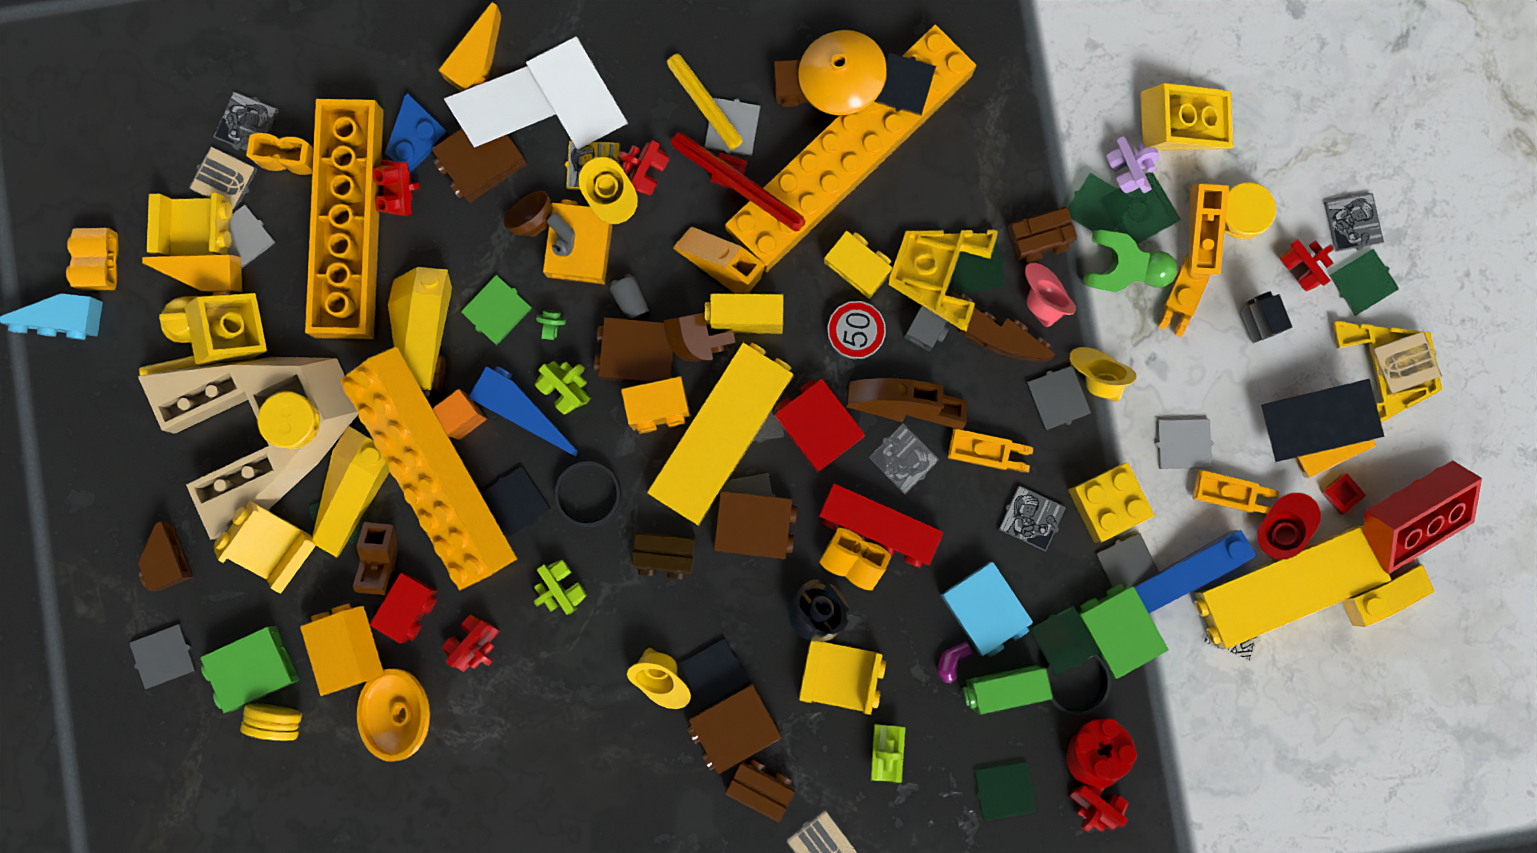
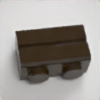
(663, 553)

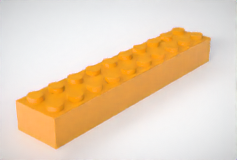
(846, 155)

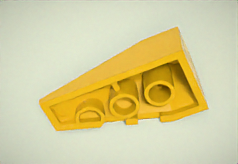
(418, 318)
(349, 488)

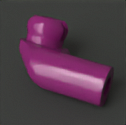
(949, 661)

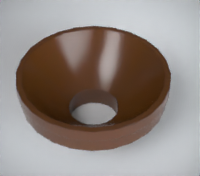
(529, 214)

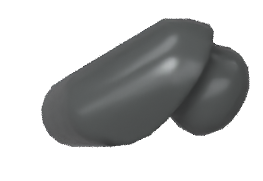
(565, 235)

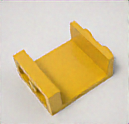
(188, 226)
(264, 545)
(842, 676)

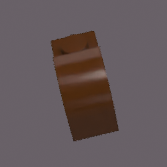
(690, 338)
(377, 558)

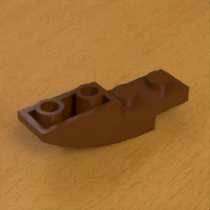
(1008, 339)
(901, 397)

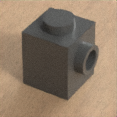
(927, 329)

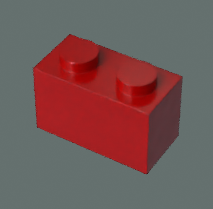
(404, 608)

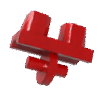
(649, 156)
(396, 186)
(1315, 275)
(474, 647)
(1098, 812)

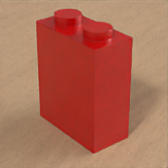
(818, 424)

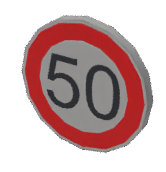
(856, 330)

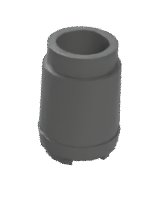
(629, 297)

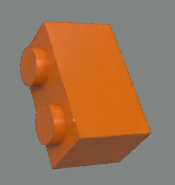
(459, 415)

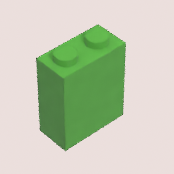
(1122, 630)
(249, 669)
(1007, 689)

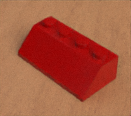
(1422, 515)

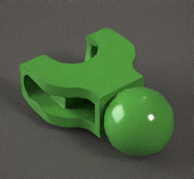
(1130, 264)

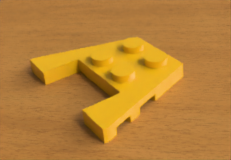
(927, 265)
(1356, 334)

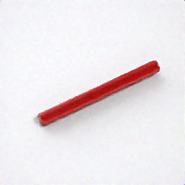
(738, 182)

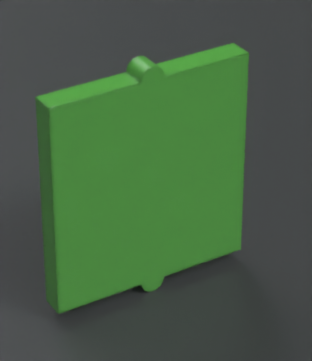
(496, 310)

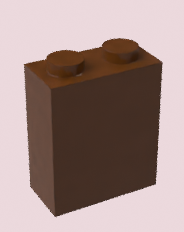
(476, 168)
(633, 351)
(755, 525)
(734, 729)

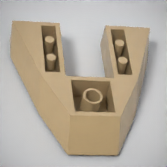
(199, 392)

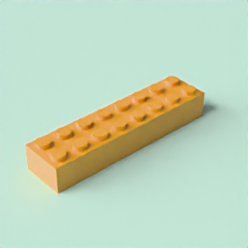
(344, 219)
(427, 468)

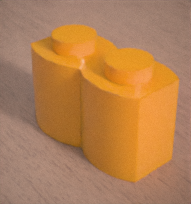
(281, 153)
(93, 259)
(856, 559)

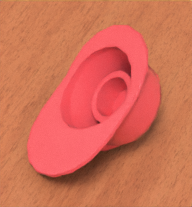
(1047, 295)

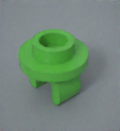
(551, 321)

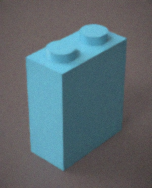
(987, 609)

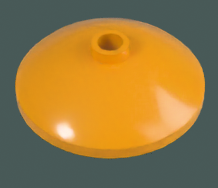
(846, 87)
(393, 715)

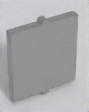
(743, 118)
(247, 236)
(1184, 444)

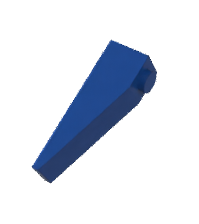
(507, 399)
(1195, 570)

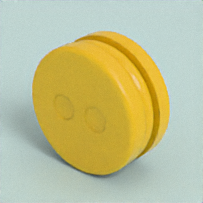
(1249, 210)
(288, 420)
(271, 722)

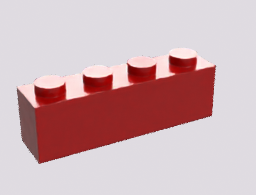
(881, 525)

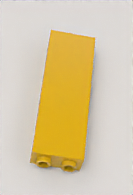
(721, 432)
(1289, 588)

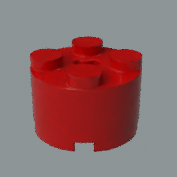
(1110, 740)

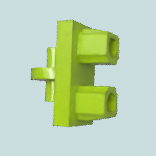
(567, 382)
(567, 598)
(887, 753)

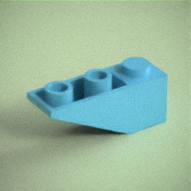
(60, 313)

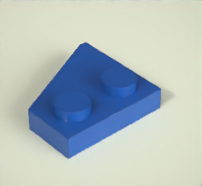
(414, 134)

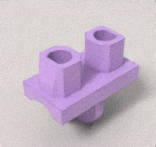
(1135, 177)

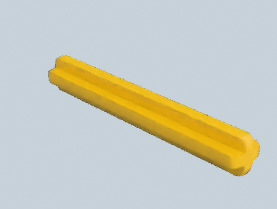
(704, 101)

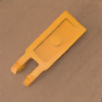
(1183, 297)
(986, 450)
(1231, 492)

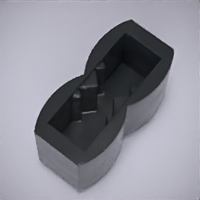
(1265, 316)

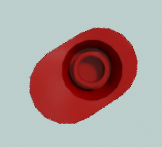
(1289, 526)

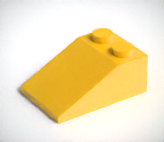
(1186, 118)

